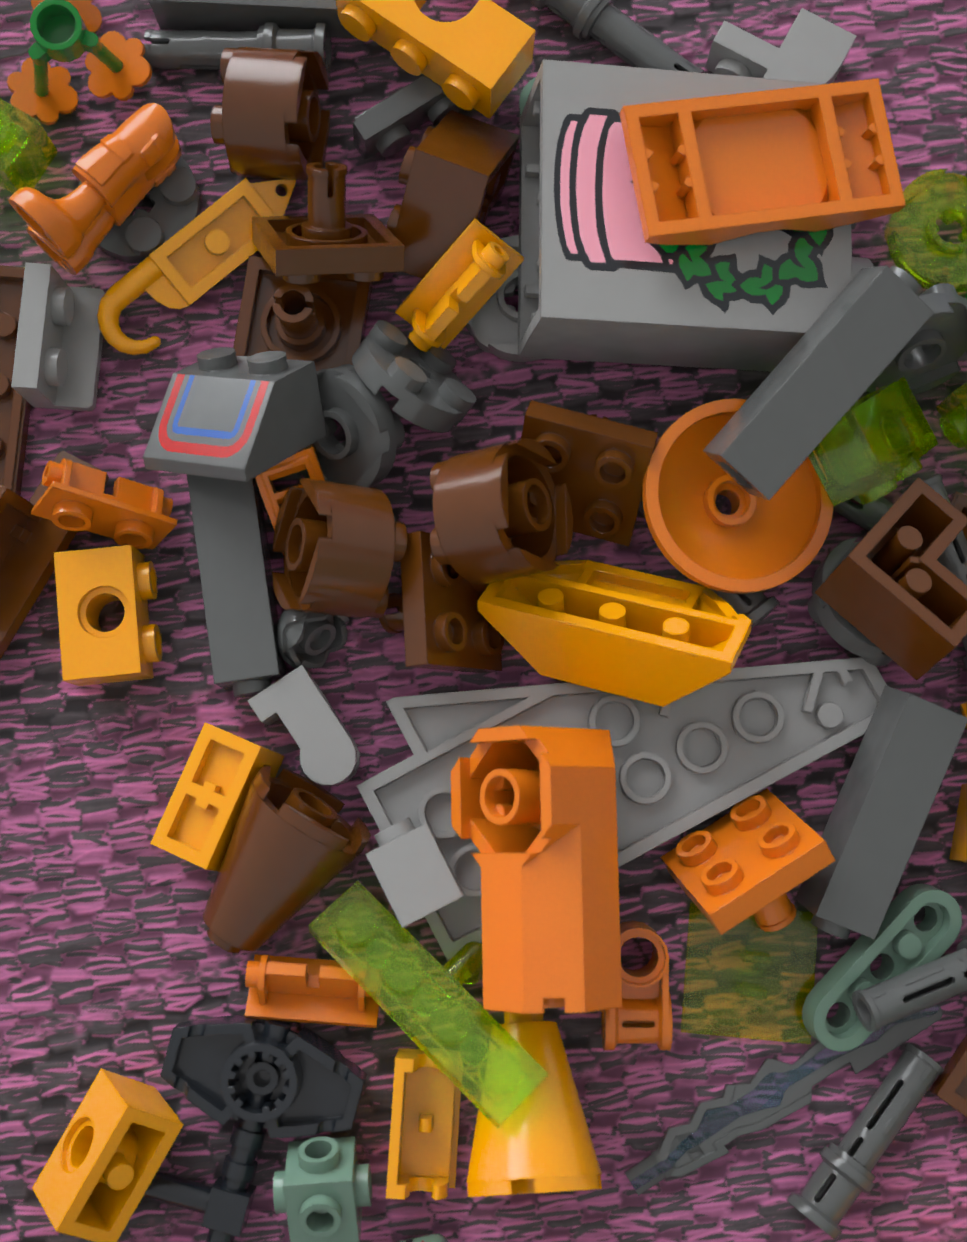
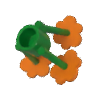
(63, 34)

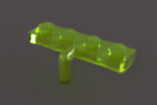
(430, 1001)

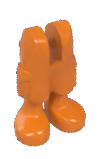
(113, 183)

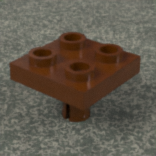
(327, 238)
(305, 321)
(599, 464)
(441, 615)

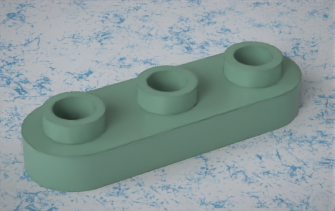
(901, 948)

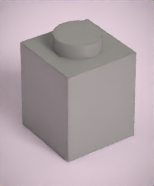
(413, 871)

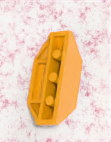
(618, 629)

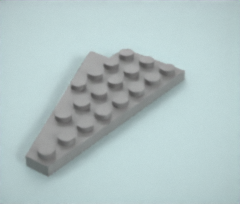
(670, 760)

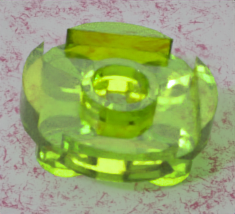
(914, 232)

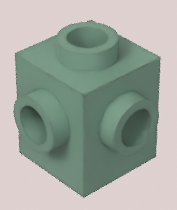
(323, 1190)

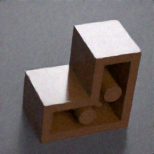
(448, 183)
(898, 588)

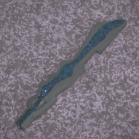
(768, 1097)

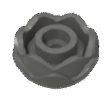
(309, 637)

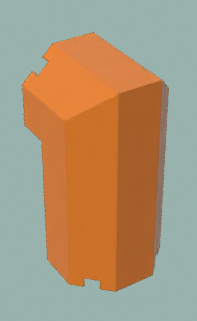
(549, 865)

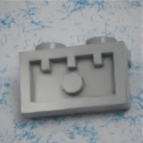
(57, 342)

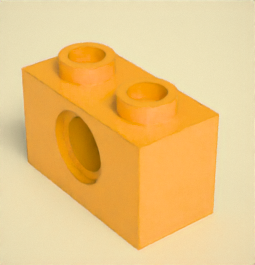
(83, 587)
(106, 1158)

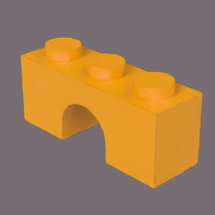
(470, 58)

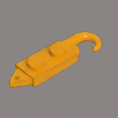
(192, 258)

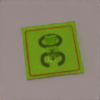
(748, 979)

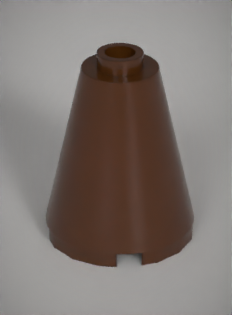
(278, 858)

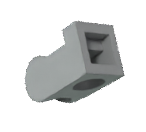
(325, 745)

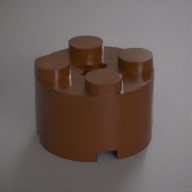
(271, 112)
(500, 512)
(336, 549)

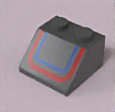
(236, 415)

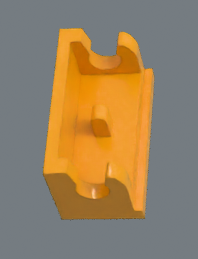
(211, 796)
(422, 1128)

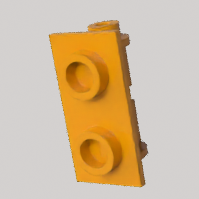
(458, 286)

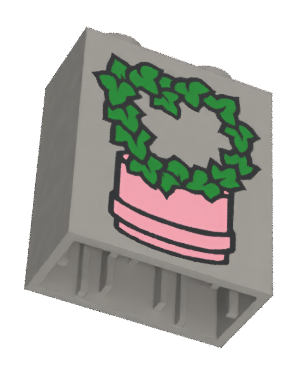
(610, 297)

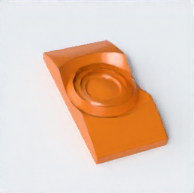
(761, 162)

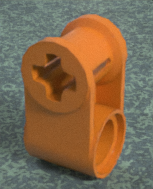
(645, 997)

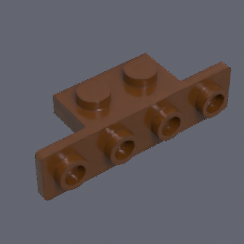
(26, 554)

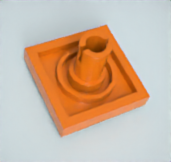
(748, 863)

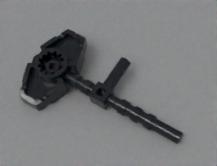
(264, 1081)

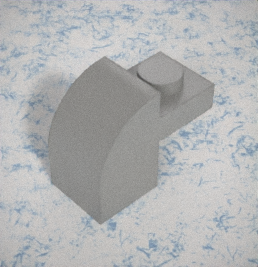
(810, 52)

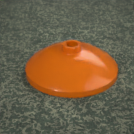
(738, 552)

